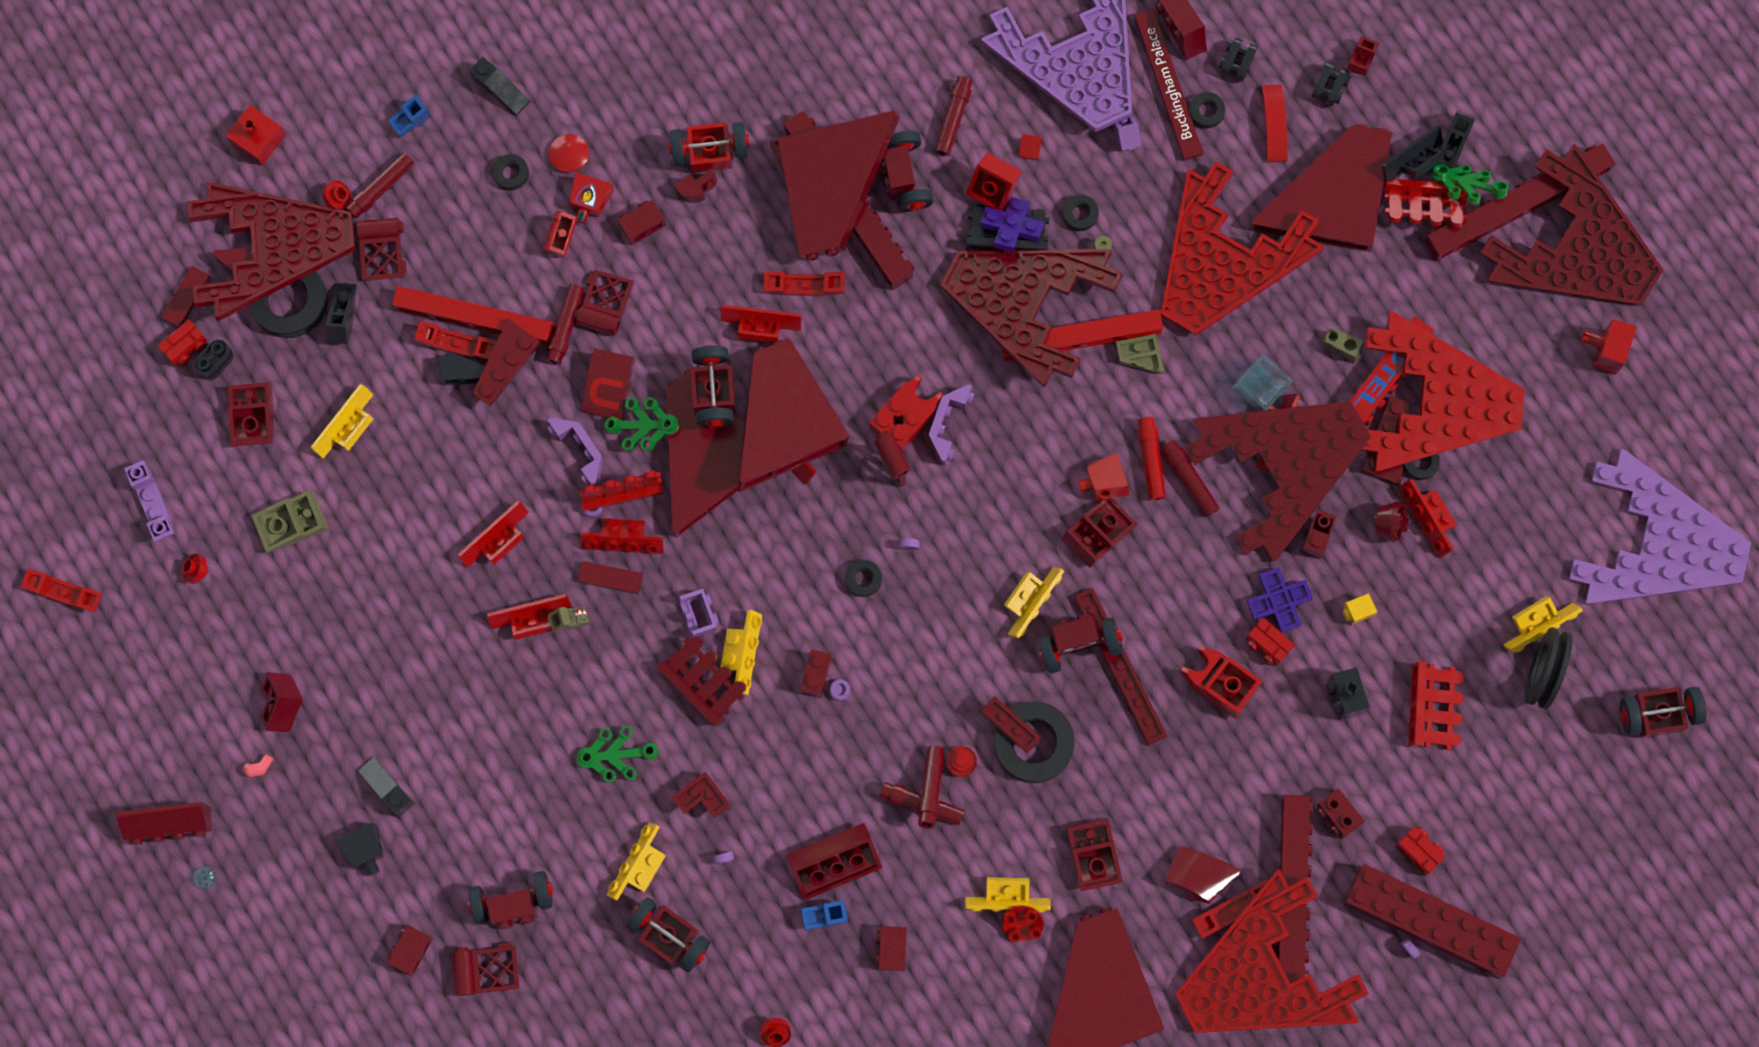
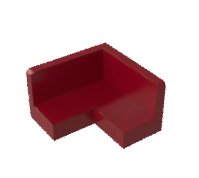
(282, 702)
(704, 791)

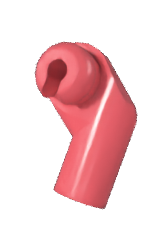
(258, 769)

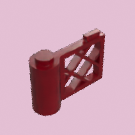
(380, 232)
(599, 317)
(893, 456)
(466, 970)

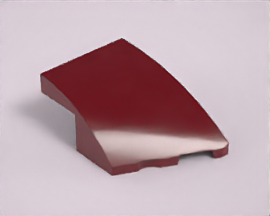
(1200, 874)

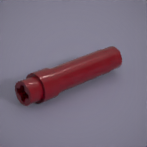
(959, 98)
(365, 199)
(558, 343)
(1178, 460)
(901, 796)
(928, 805)

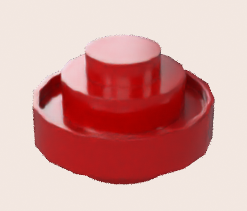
(336, 195)
(194, 568)
(961, 761)
(775, 1032)

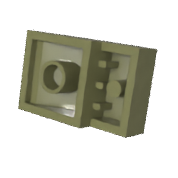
(290, 521)

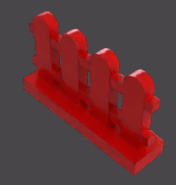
(1427, 193)
(620, 492)
(1420, 715)

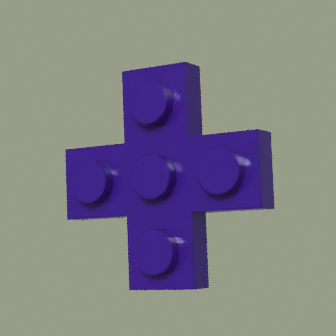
(1012, 224)
(1280, 600)

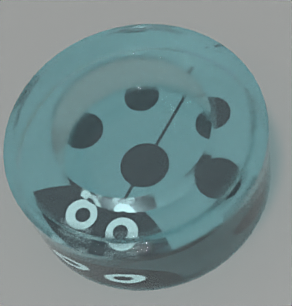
(204, 877)

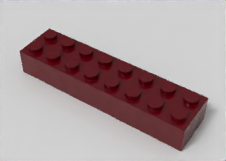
(1432, 921)

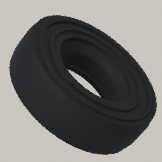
(1213, 99)
(519, 180)
(1080, 200)
(1426, 473)
(872, 587)

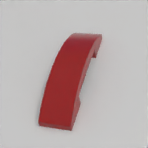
(1275, 123)
(804, 284)
(454, 342)
(61, 590)
(1226, 912)

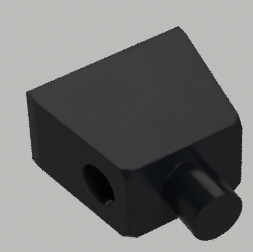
(363, 848)

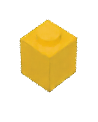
(1359, 609)

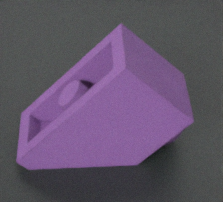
(1127, 133)

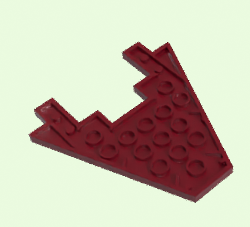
(286, 239)
(1598, 252)
(1008, 289)
(1304, 452)

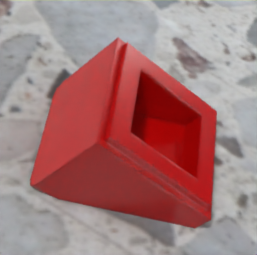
(1030, 147)

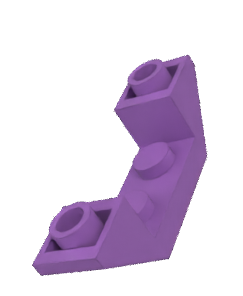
(957, 398)
(563, 429)
(143, 482)

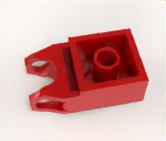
(907, 408)
(1218, 676)

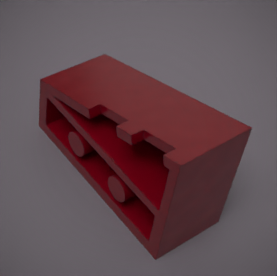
(1184, 26)

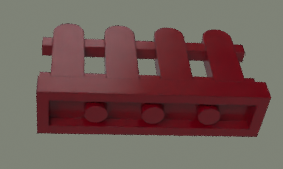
(692, 676)

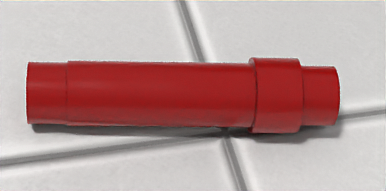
(1149, 437)

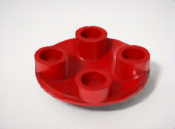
(568, 153)
(1022, 923)

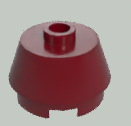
(1391, 521)

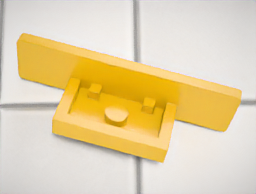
(346, 425)
(1029, 597)
(1537, 619)
(741, 648)
(640, 865)
(1005, 894)

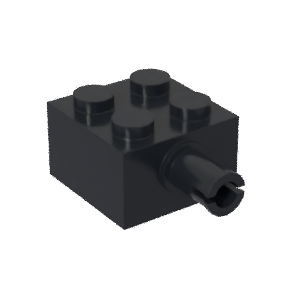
(1347, 694)

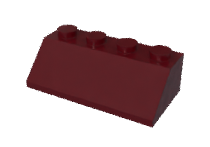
(165, 822)
(834, 861)

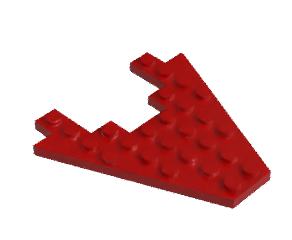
(1215, 273)
(1458, 402)
(1244, 982)

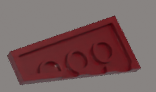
(506, 360)
(1388, 423)

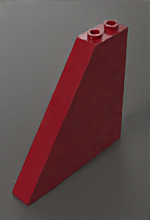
(830, 177)
(1338, 190)
(784, 417)
(700, 459)
(1103, 989)

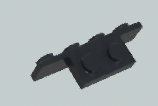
(1416, 157)

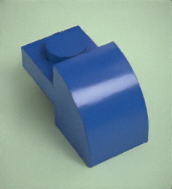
(412, 114)
(824, 915)

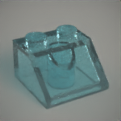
(1262, 383)

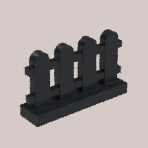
(984, 241)

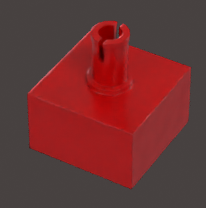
(255, 135)
(993, 182)
(1612, 345)

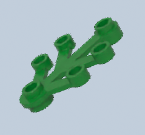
(1466, 181)
(644, 425)
(613, 754)

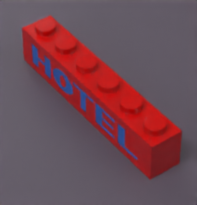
(1381, 381)

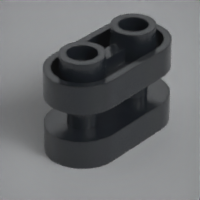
(1235, 48)
(1334, 95)
(213, 360)

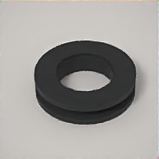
(301, 322)
(1548, 668)
(1056, 763)

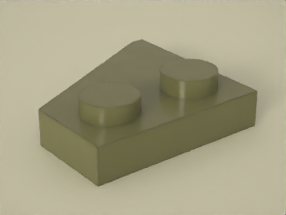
(1141, 353)

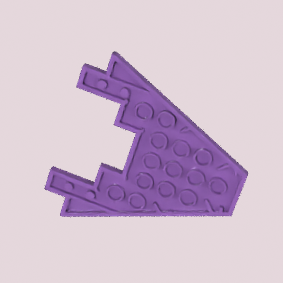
(1081, 74)
(1680, 544)

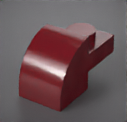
(1363, 56)
(693, 190)

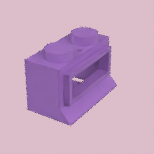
(705, 602)

